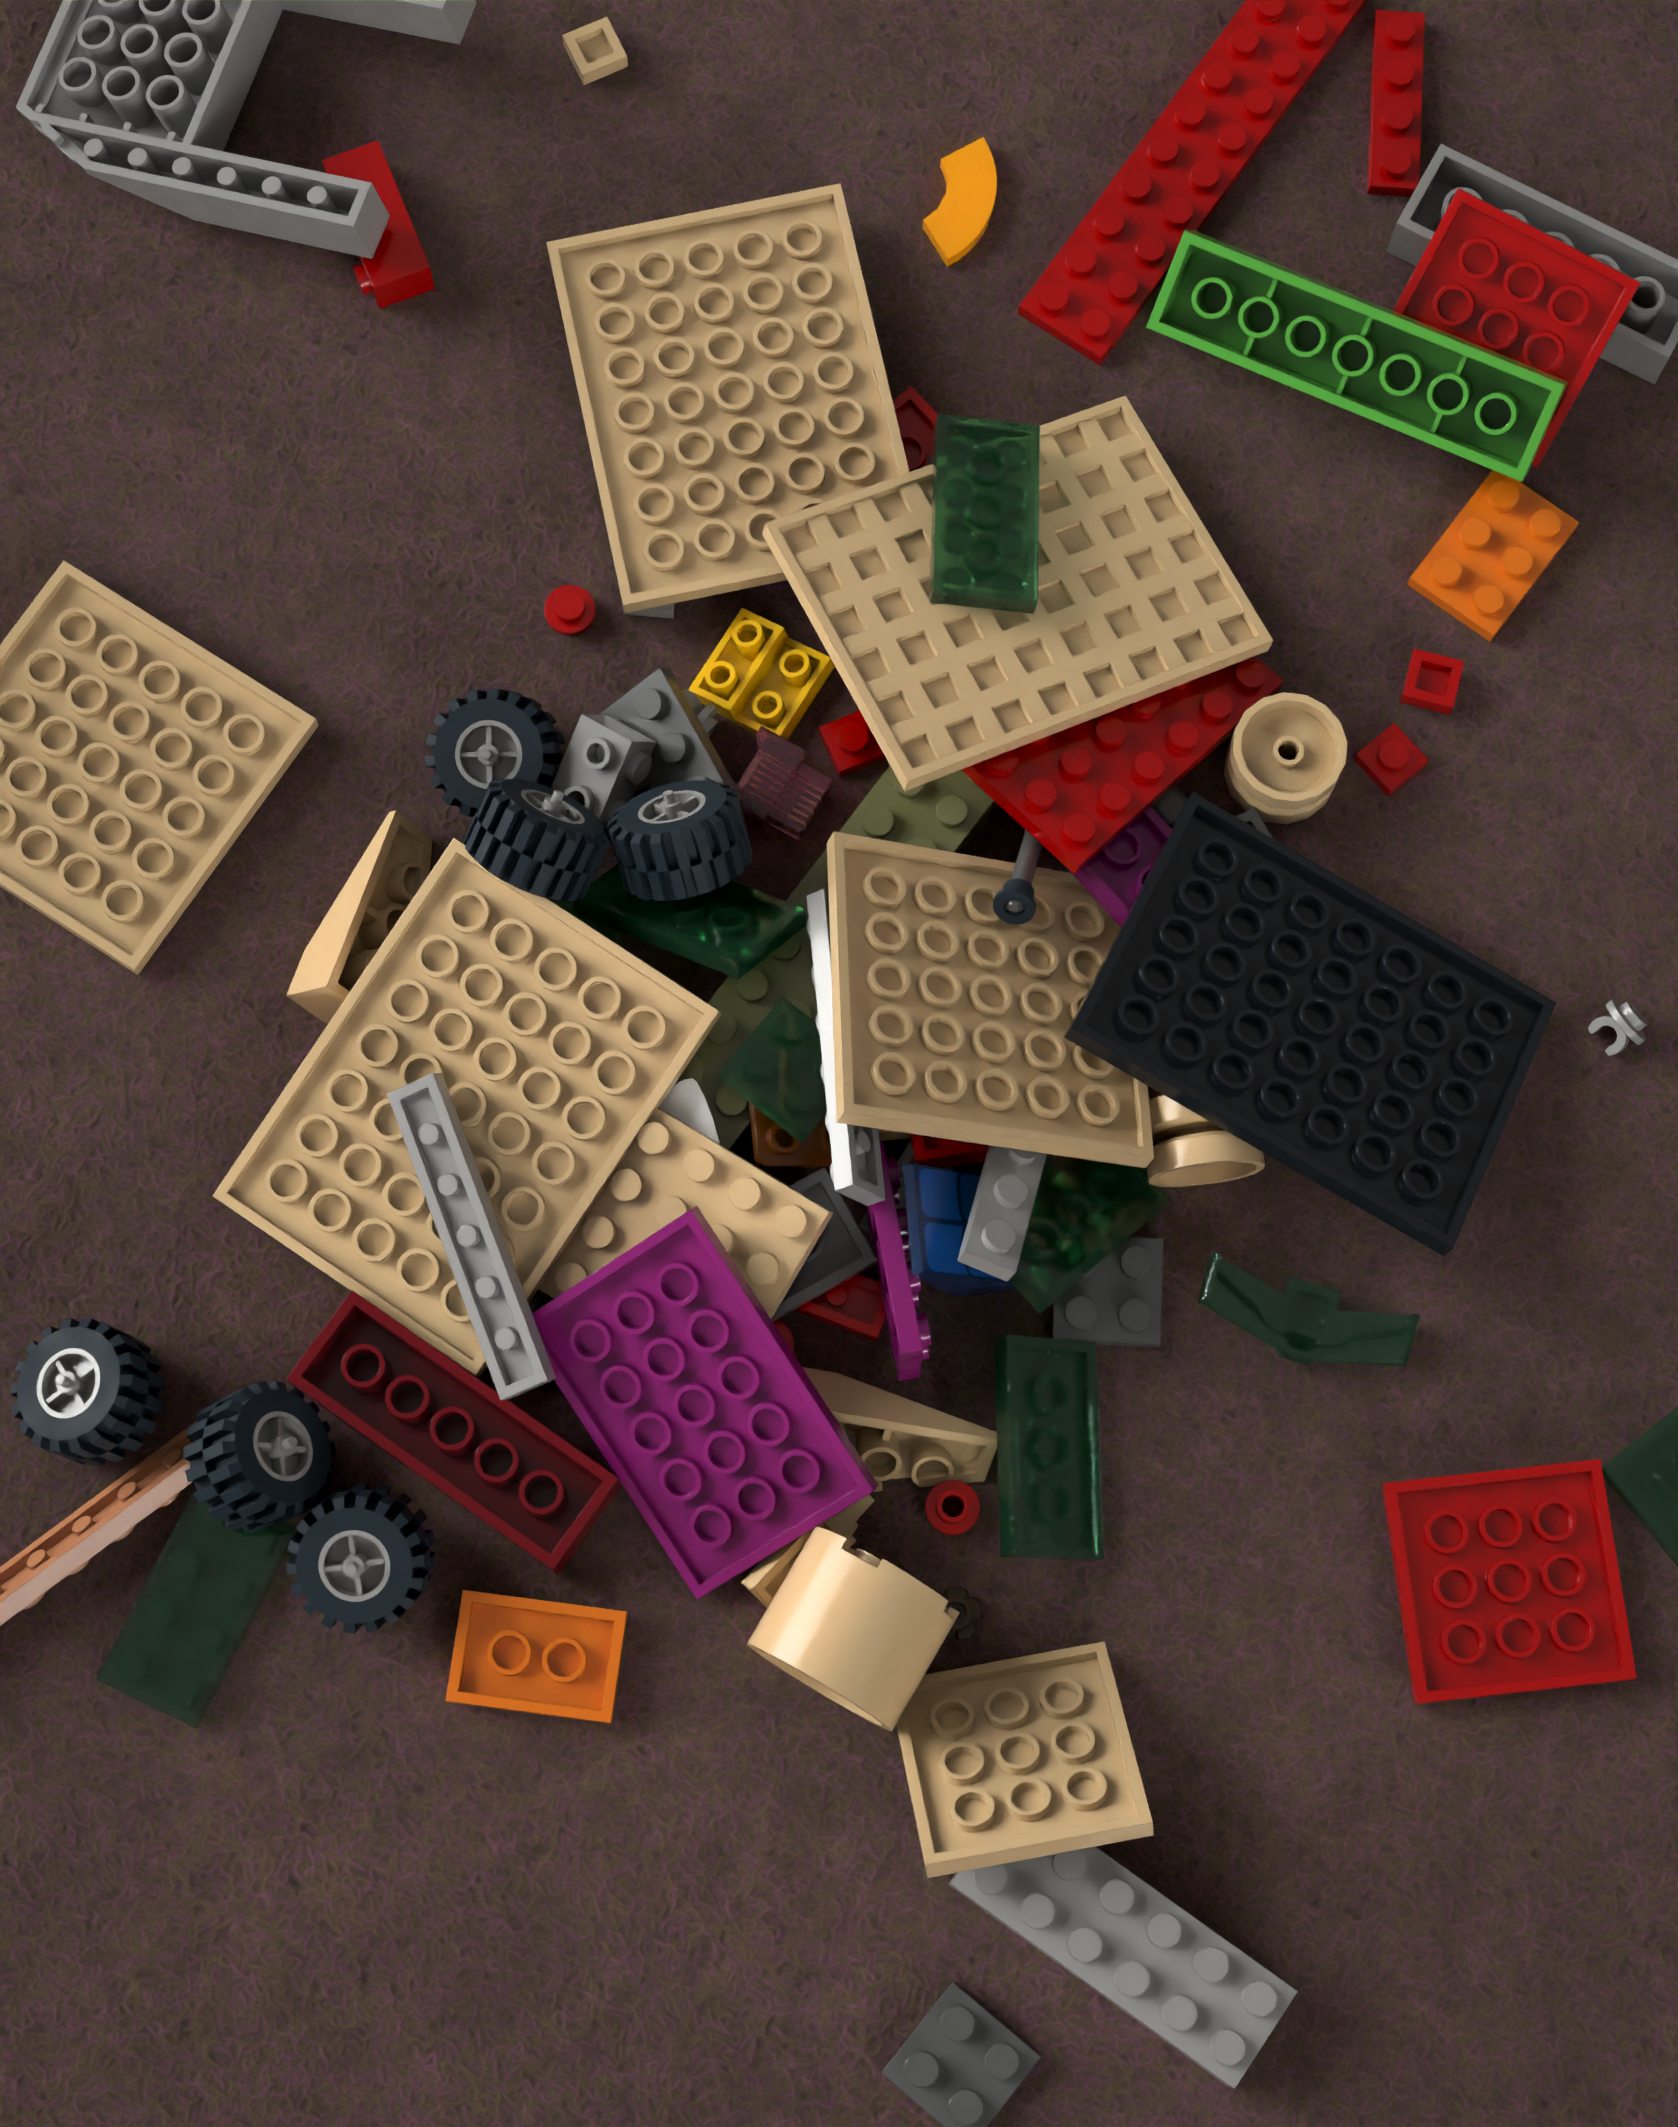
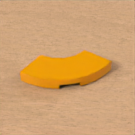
(967, 203)

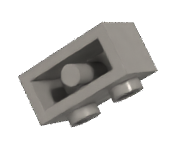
(603, 764)

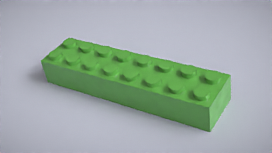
(1356, 354)

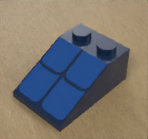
(937, 1220)

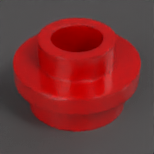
(944, 1523)

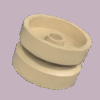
(1293, 729)
(1194, 1149)

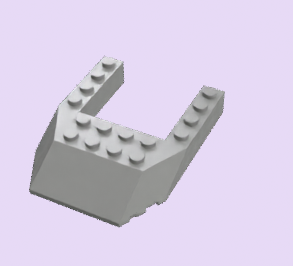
(157, 86)

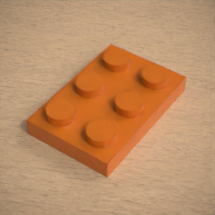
(1492, 553)
(537, 1656)

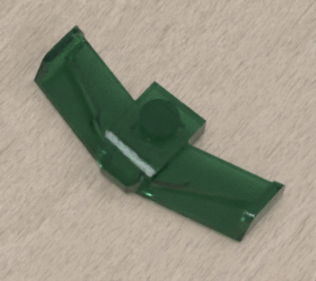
(1304, 1319)

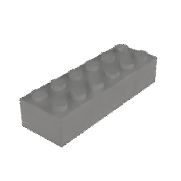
(1650, 322)
(1138, 1953)

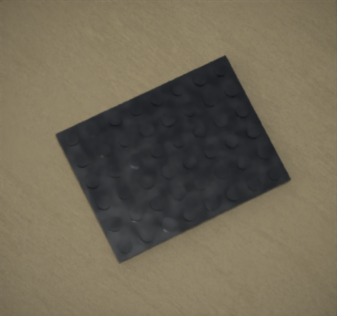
(1314, 1023)

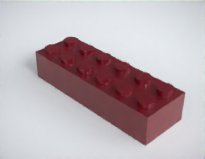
(454, 1432)

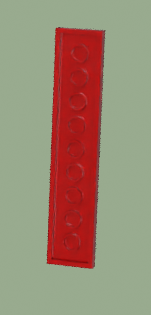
(1183, 169)

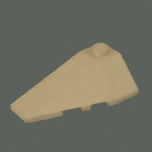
(362, 916)
(903, 1436)

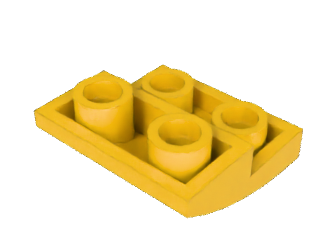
(761, 676)

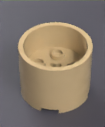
(853, 1628)

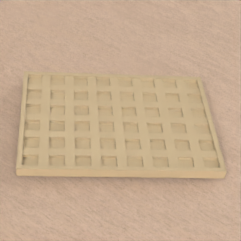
(1122, 611)

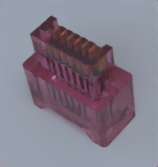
(781, 787)

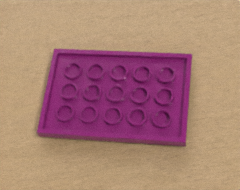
(699, 1404)

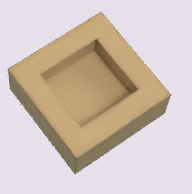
(595, 50)

